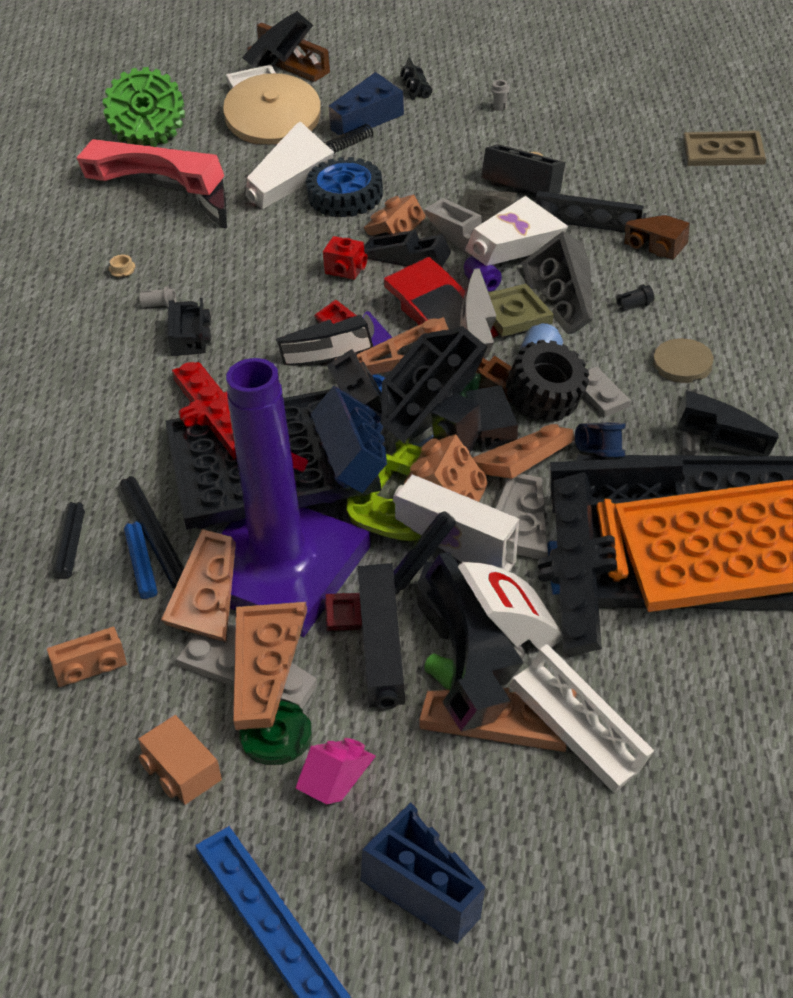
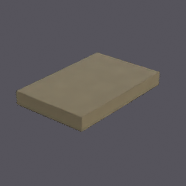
(724, 148)

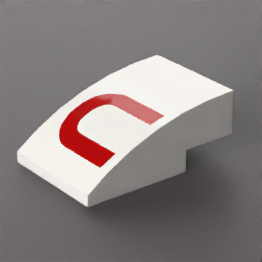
(512, 605)

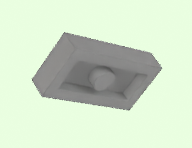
(605, 394)

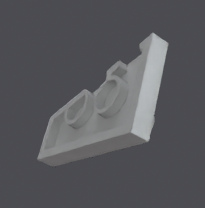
(524, 500)

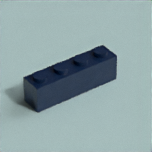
(350, 439)

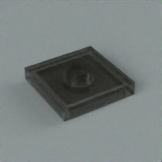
(487, 202)

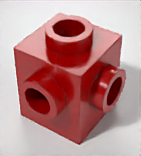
(344, 257)

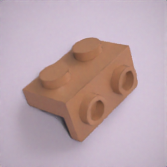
(397, 216)
(87, 656)

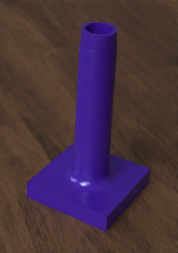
(279, 549)

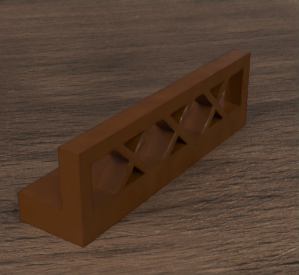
(303, 66)

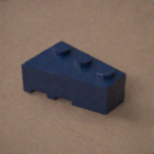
(368, 103)
(423, 876)

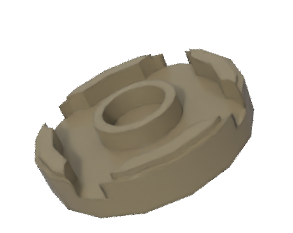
(683, 360)

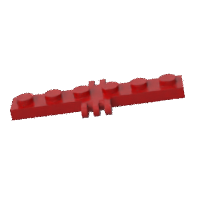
(207, 405)

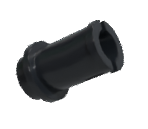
(635, 298)

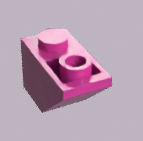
(333, 769)

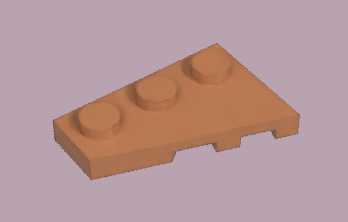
(525, 452)
(204, 589)

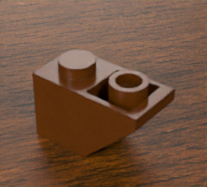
(665, 234)

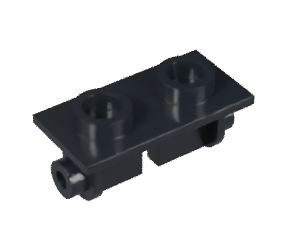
(415, 80)

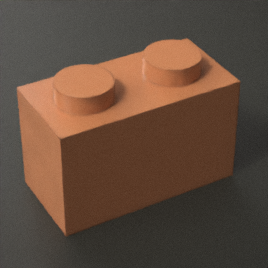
(179, 760)

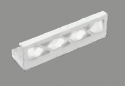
(579, 722)

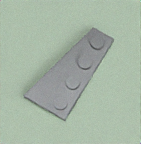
(217, 661)

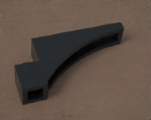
(480, 649)

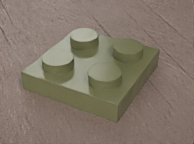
(518, 310)

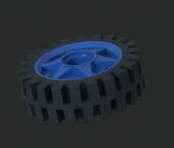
(344, 187)

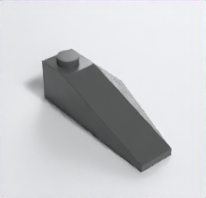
(564, 278)

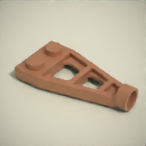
(394, 344)

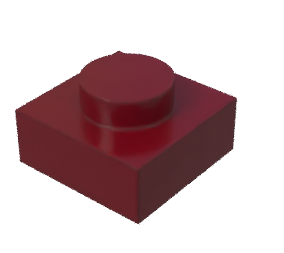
(343, 611)

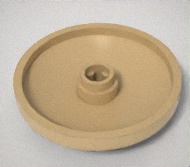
(269, 106)

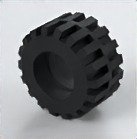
(547, 380)

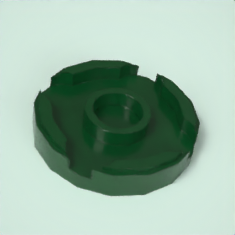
(279, 744)

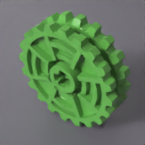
(144, 107)

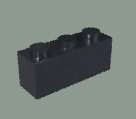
(522, 170)

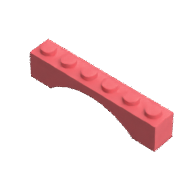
(108, 160)

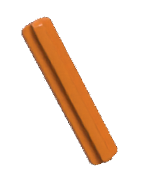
(610, 526)

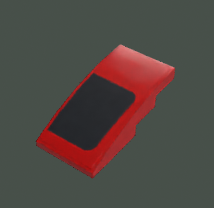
(428, 293)

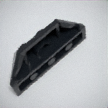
(426, 377)

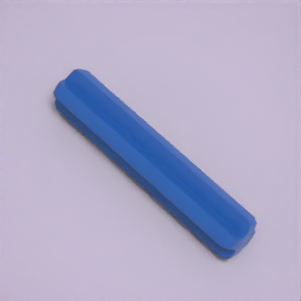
(140, 560)

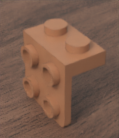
(451, 467)

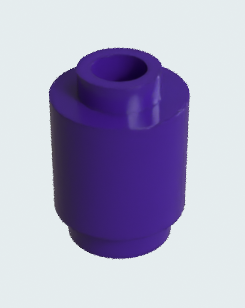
(490, 274)

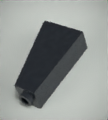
(381, 636)

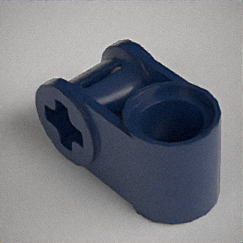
(600, 438)

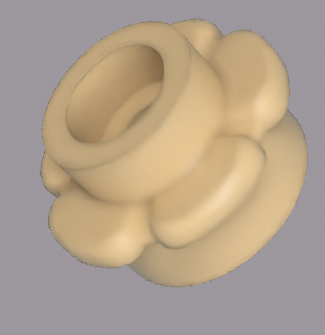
(121, 266)

